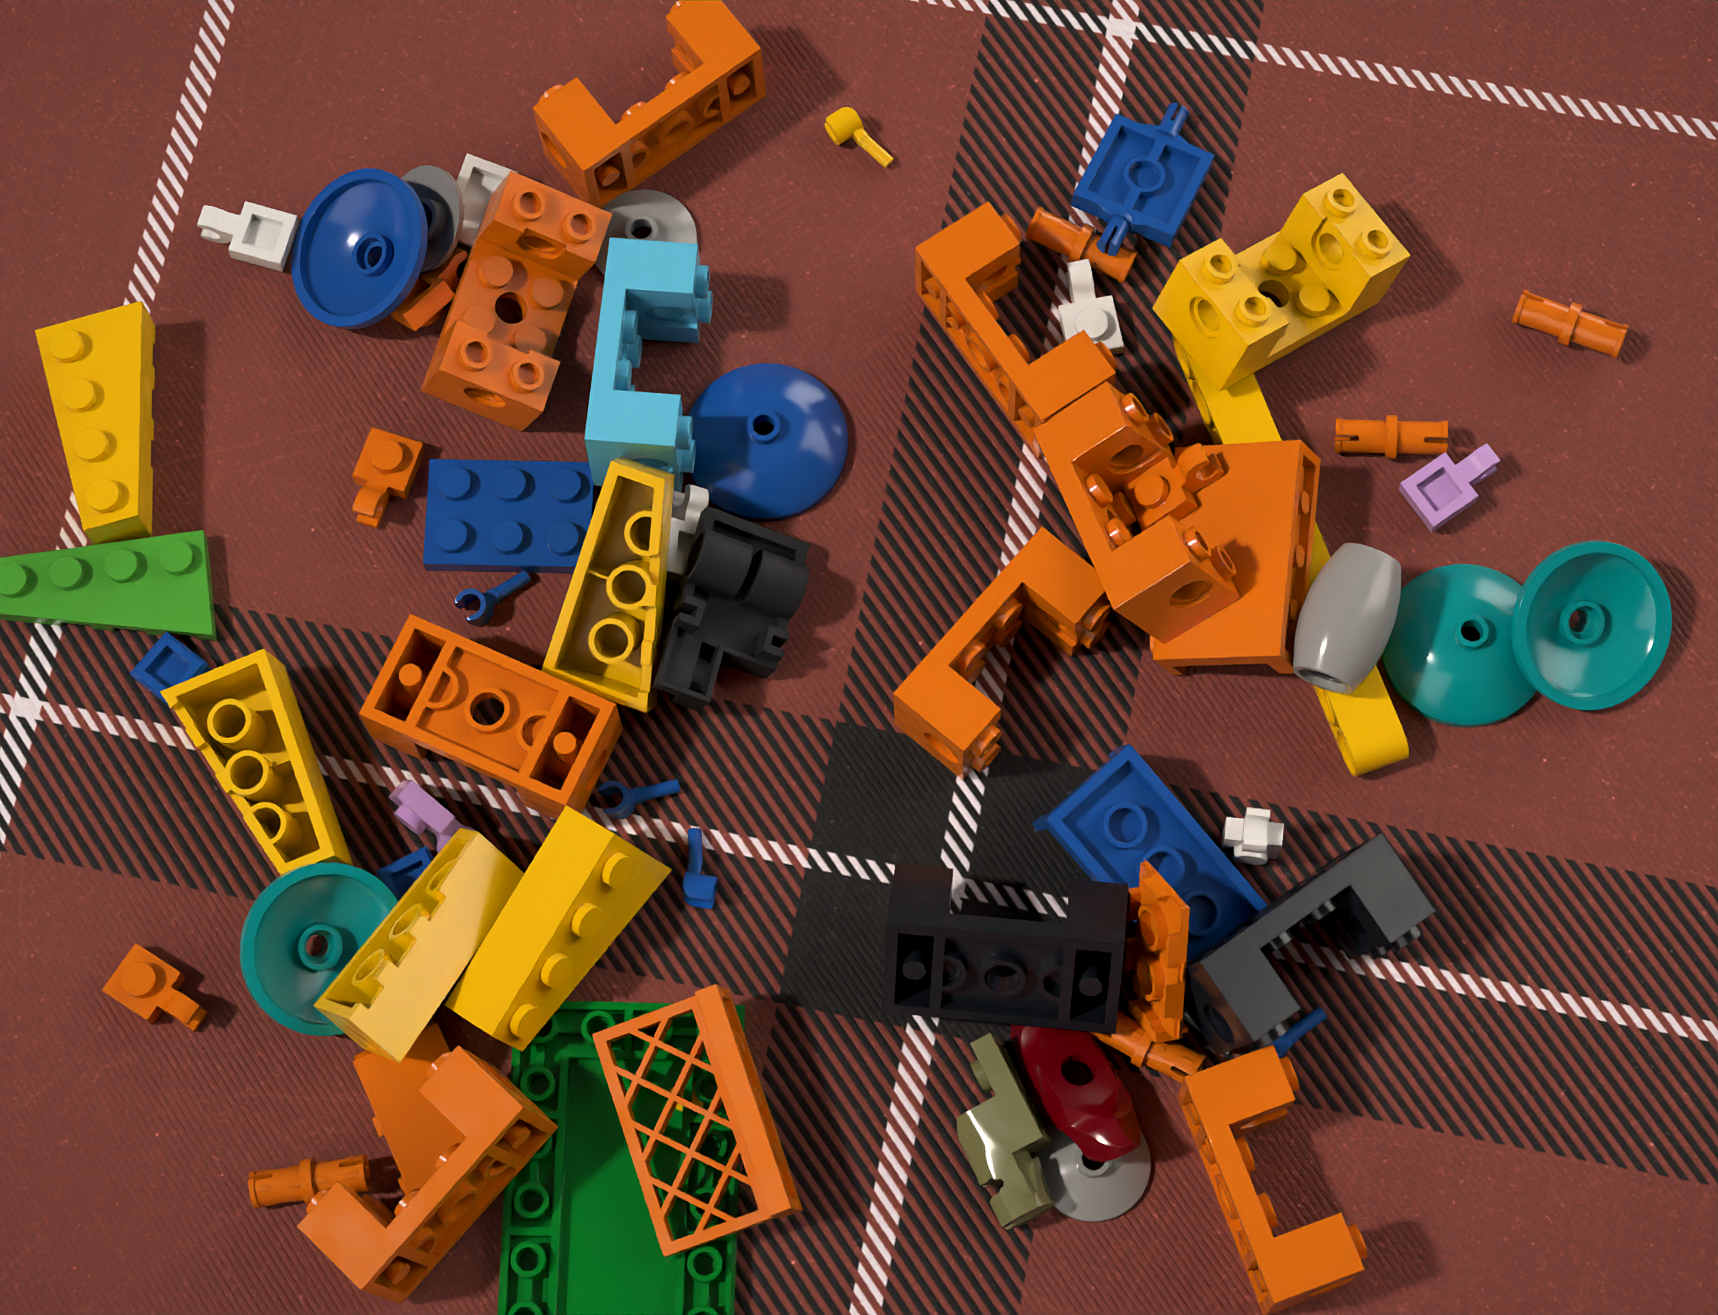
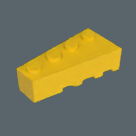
(102, 403)
(617, 592)
(263, 757)
(554, 928)
(421, 947)

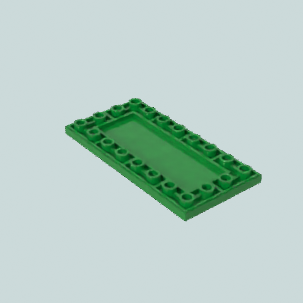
(576, 1211)

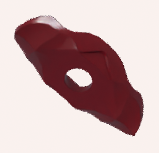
(1093, 1115)

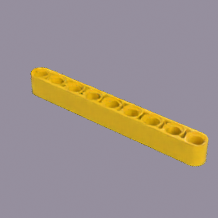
(1360, 721)

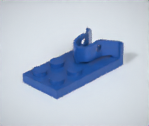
(1132, 816)

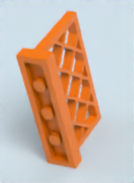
(744, 1104)

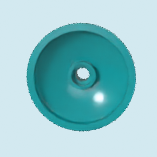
(1619, 629)
(1442, 671)
(310, 900)

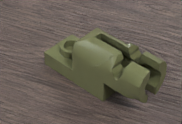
(1003, 1135)

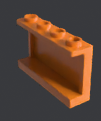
(1266, 524)

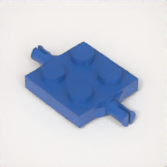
(1142, 179)

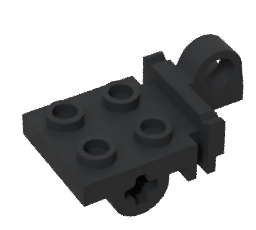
(730, 606)

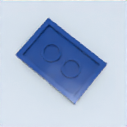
(507, 515)

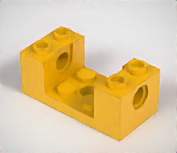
(1321, 266)

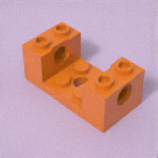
(715, 84)
(527, 250)
(959, 280)
(1155, 578)
(1046, 588)
(544, 744)
(1236, 1101)
(396, 1251)

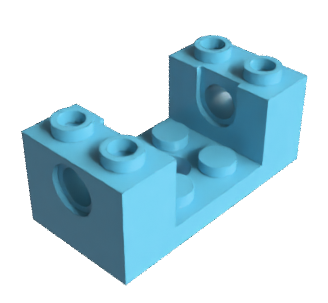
(654, 295)

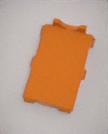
(1157, 955)
(409, 1122)

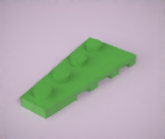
(126, 584)

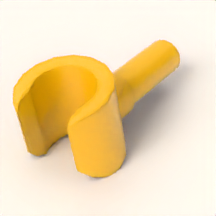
(847, 124)

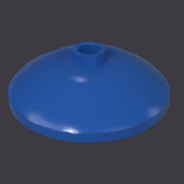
(359, 248)
(776, 472)

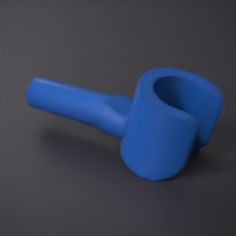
(490, 598)
(635, 795)
(698, 888)
(1296, 1031)

